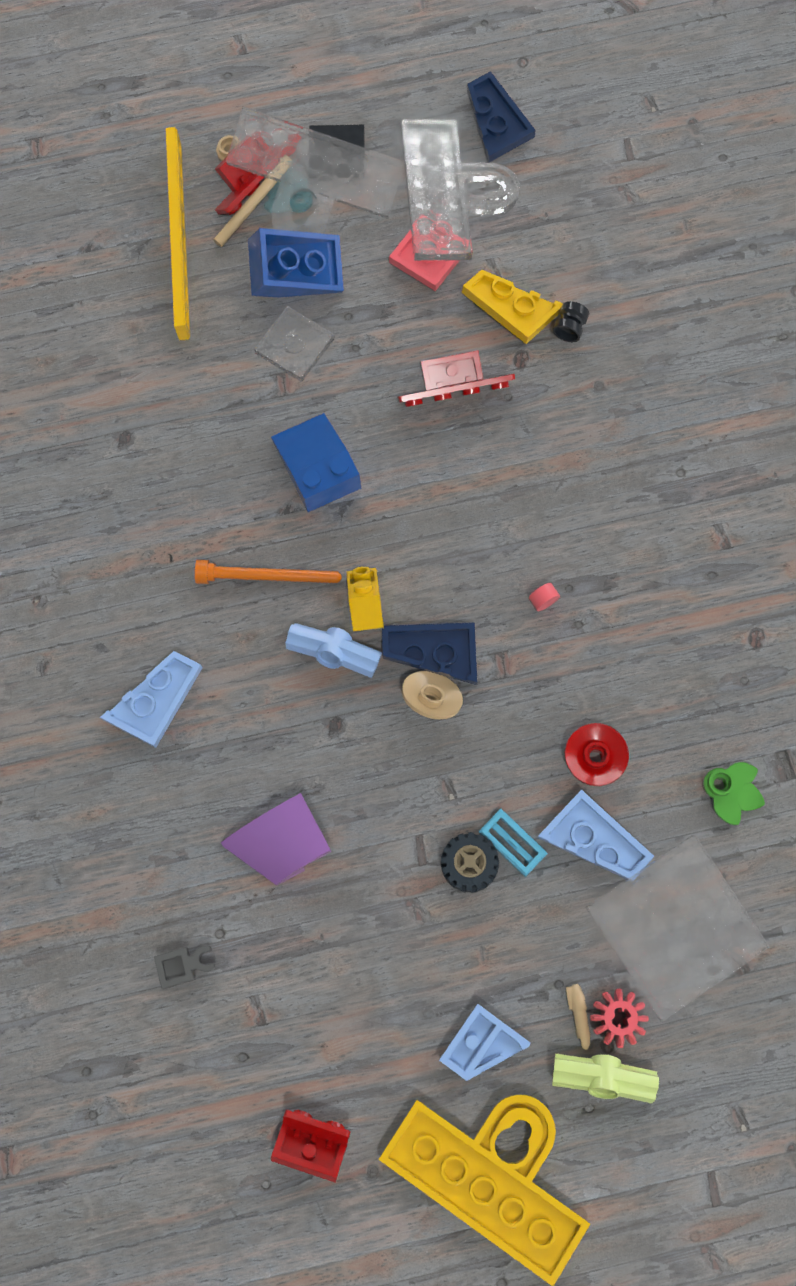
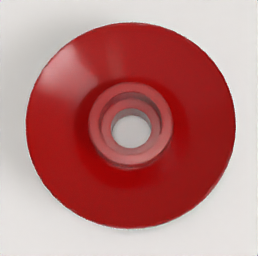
(600, 739)

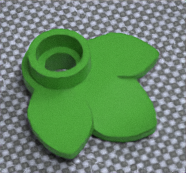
(737, 794)

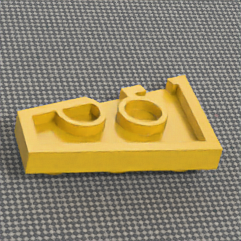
(513, 308)

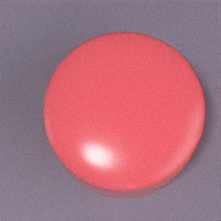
(544, 596)

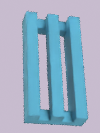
(533, 862)

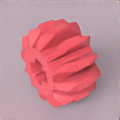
(608, 1014)

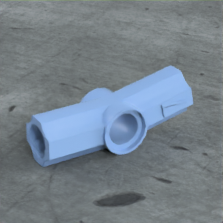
(333, 648)

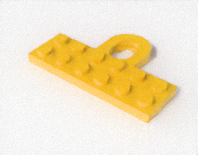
(484, 1189)

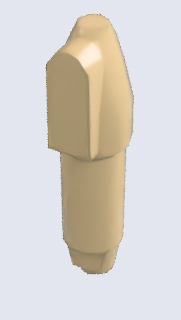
(577, 1005)

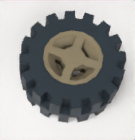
(470, 848)

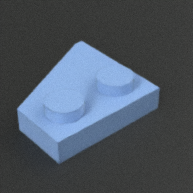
(481, 1044)

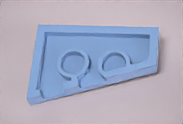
(596, 837)

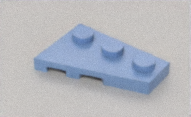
(156, 700)

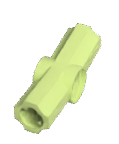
(605, 1077)

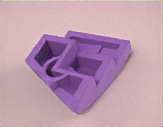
(280, 841)

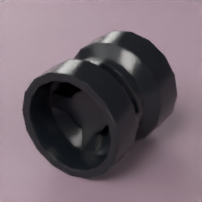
(570, 324)

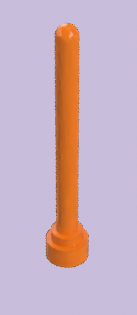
(209, 571)

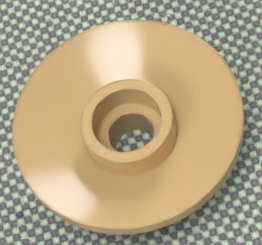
(432, 695)

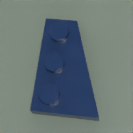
(497, 117)
(435, 648)

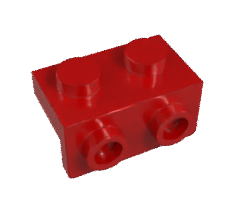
(311, 1145)

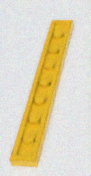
(177, 234)

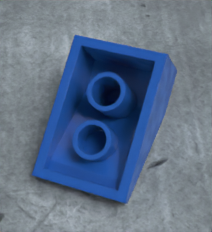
(294, 263)
(317, 462)

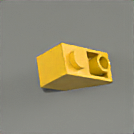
(364, 599)

